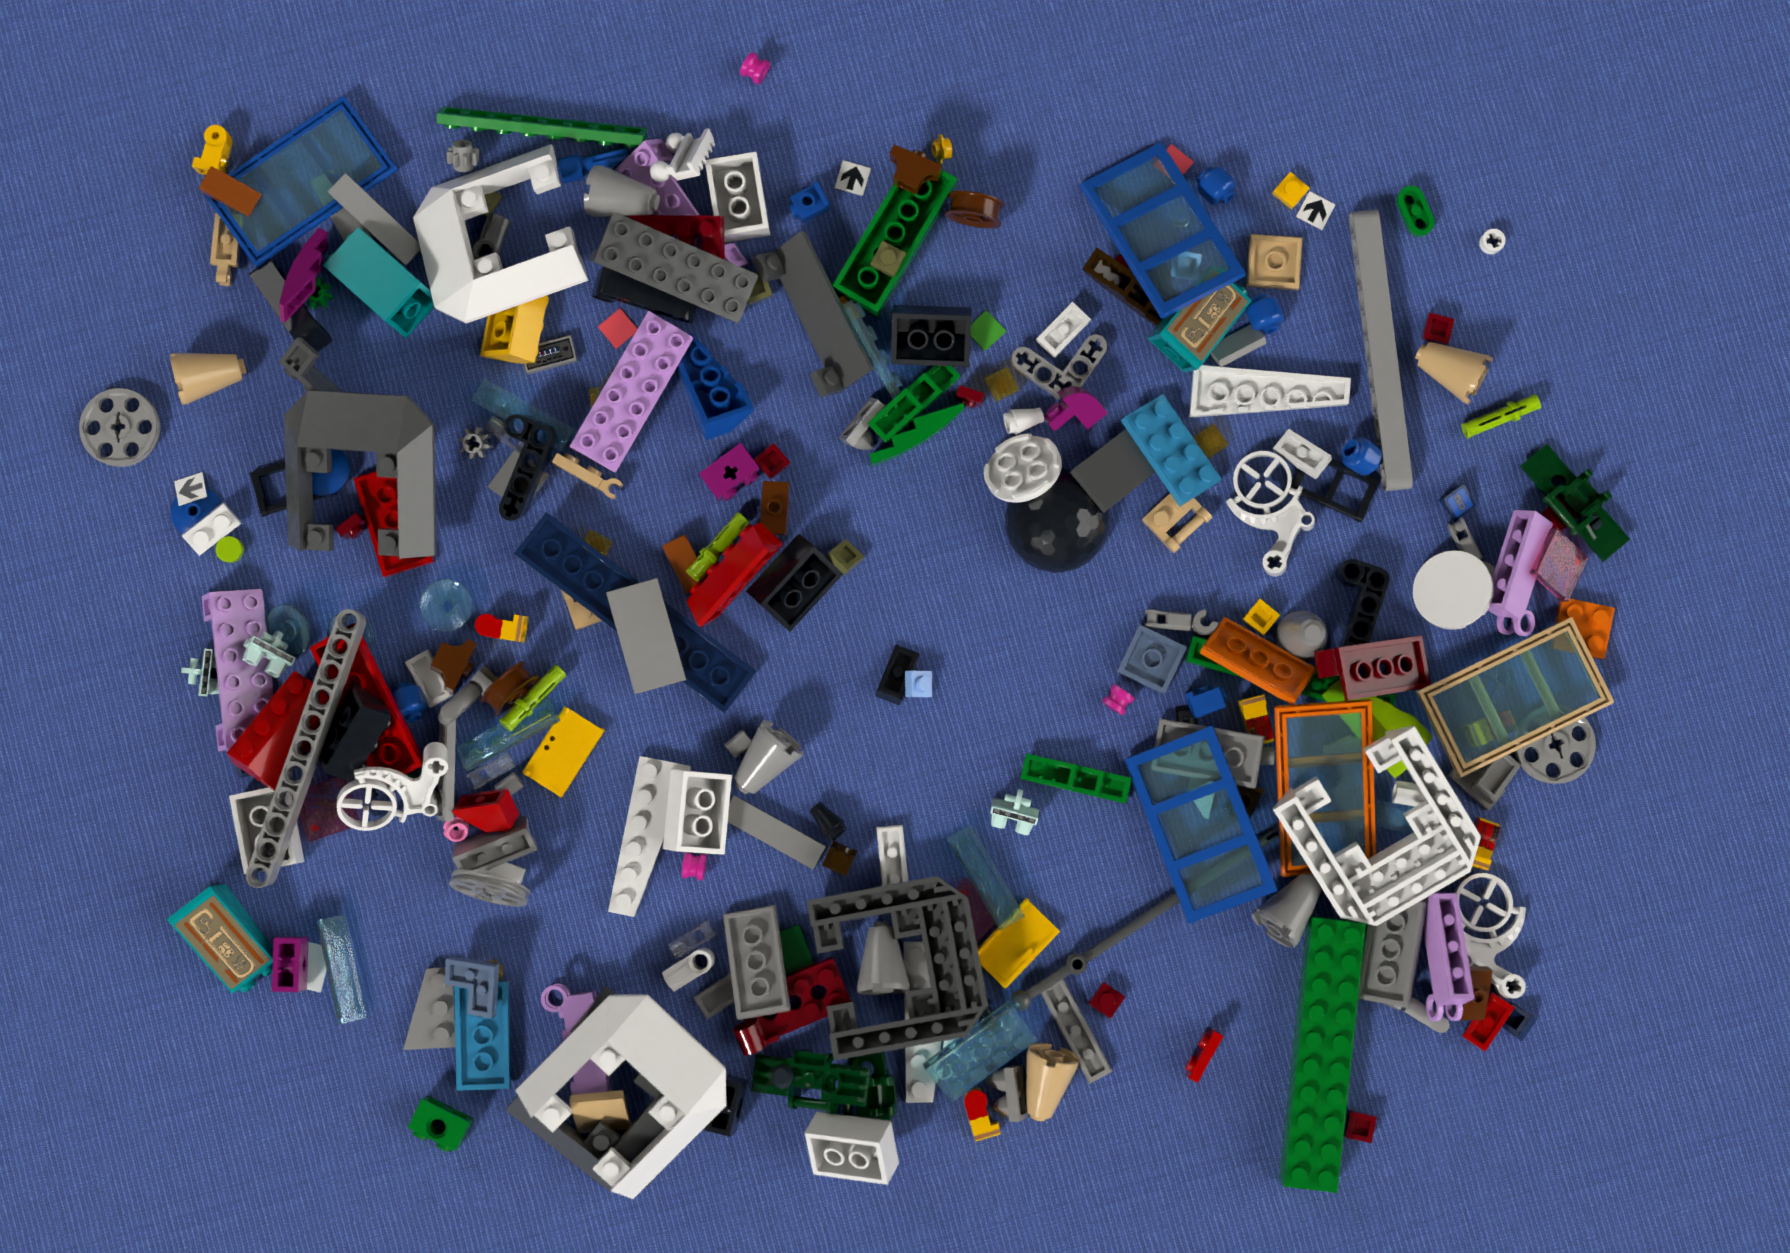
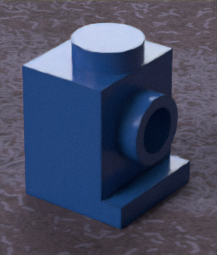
(818, 207)
(1206, 700)

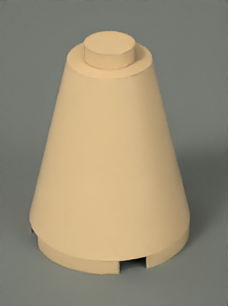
(1454, 368)
(205, 373)
(1047, 1078)

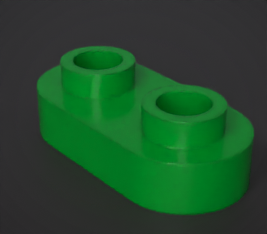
(1416, 212)

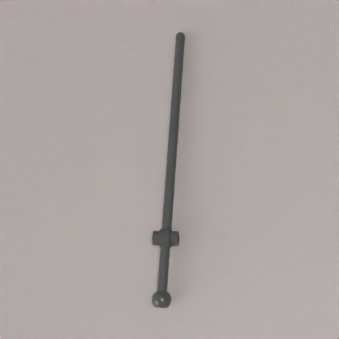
(1022, 999)

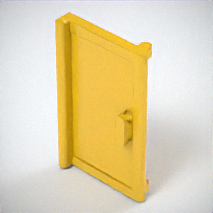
(566, 750)
(1011, 949)

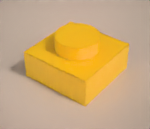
(1290, 190)
(1261, 617)

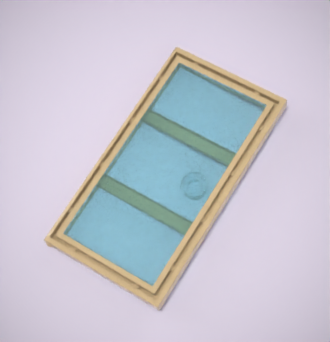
(1515, 697)

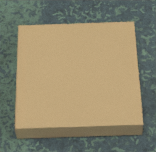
(1274, 262)
(604, 1106)

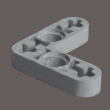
(1068, 375)

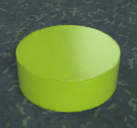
(229, 549)

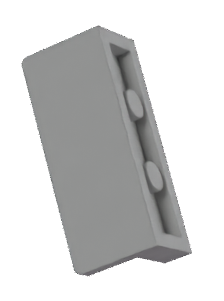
(494, 848)

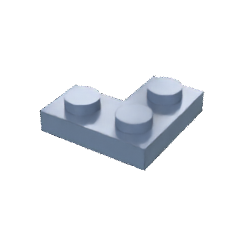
(480, 979)

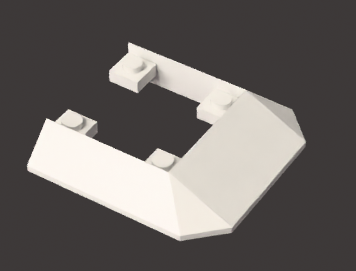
(481, 287)
(1408, 870)
(658, 1049)

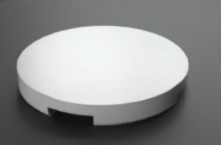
(1023, 468)
(1453, 589)

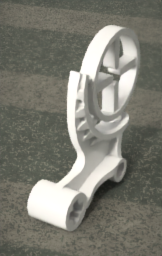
(1285, 522)
(417, 793)
(1483, 951)

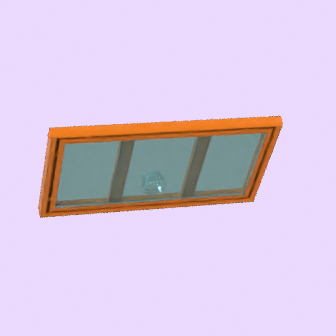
(1328, 744)

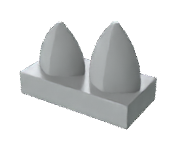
(857, 431)
(1014, 1102)

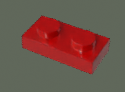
(1483, 1032)
(1197, 1064)

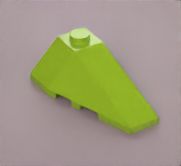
(1384, 718)

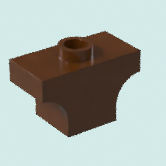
(913, 169)
(775, 506)
(453, 663)
(1481, 982)

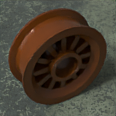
(975, 209)
(508, 688)

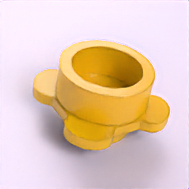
(941, 148)

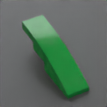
(913, 401)
(925, 428)
(1076, 778)

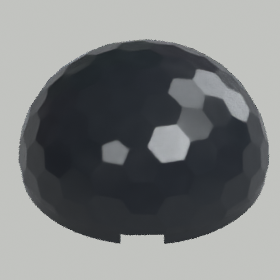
(1058, 527)

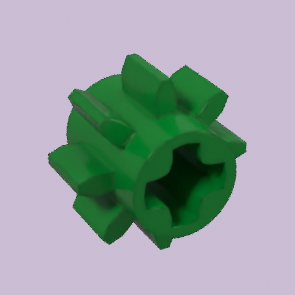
(323, 297)

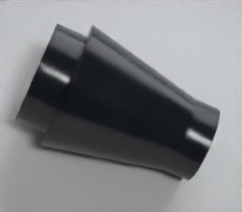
(828, 822)

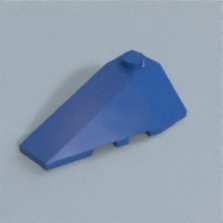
(712, 392)

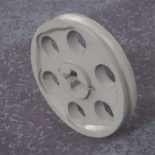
(109, 420)
(1567, 746)
(489, 887)

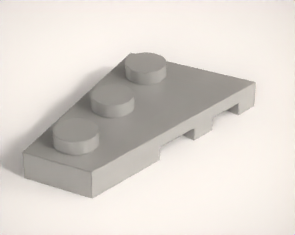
(433, 1015)

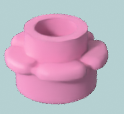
(457, 834)

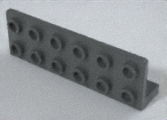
(675, 267)
(819, 312)
(299, 365)

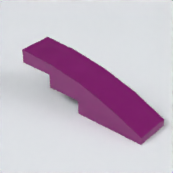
(301, 277)

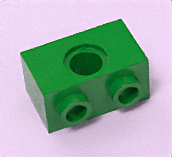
(456, 1124)

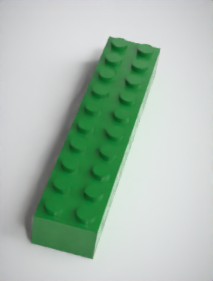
(1322, 1054)

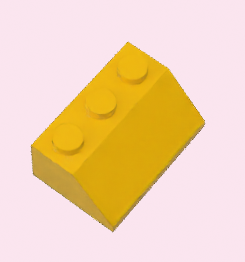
(515, 332)

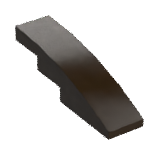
(1121, 284)

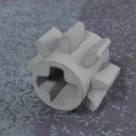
(462, 155)
(471, 448)

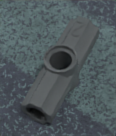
(492, 235)

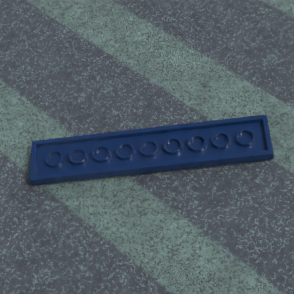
(588, 576)

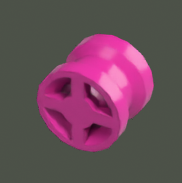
(755, 68)
(1118, 699)
(694, 866)

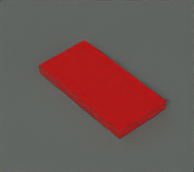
(380, 508)

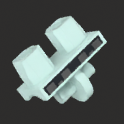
(278, 659)
(207, 685)
(1014, 808)

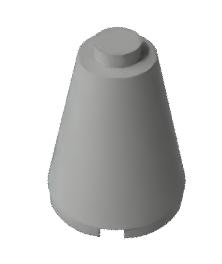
(617, 193)
(1301, 634)
(766, 758)
(1289, 910)
(882, 963)

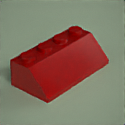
(733, 573)
(268, 738)

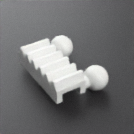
(688, 158)

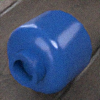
(1216, 185)
(1265, 314)
(1361, 456)
(409, 701)

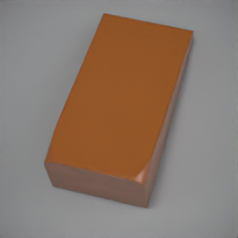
(229, 191)
(681, 557)

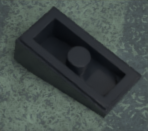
(893, 680)

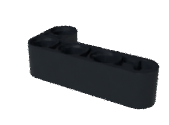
(614, 286)
(302, 323)
(522, 467)
(1365, 590)

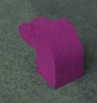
(1075, 402)

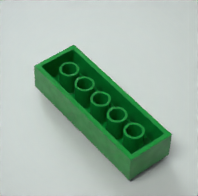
(901, 222)

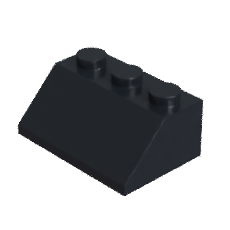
(931, 335)
(794, 582)
(353, 732)

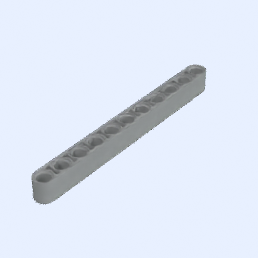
(1380, 349)
(296, 757)

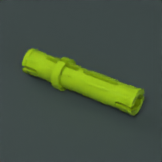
(1529, 404)
(720, 543)
(524, 706)

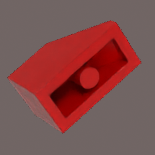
(488, 810)

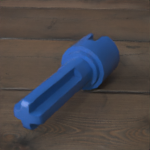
(574, 167)

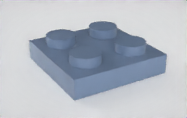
(1151, 659)

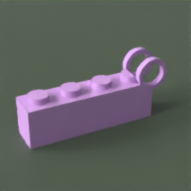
(1512, 573)
(1446, 956)
(590, 1076)

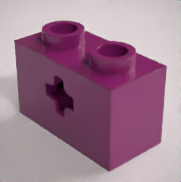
(735, 459)
(290, 963)

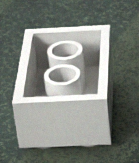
(738, 196)
(697, 812)
(249, 814)
(852, 1148)

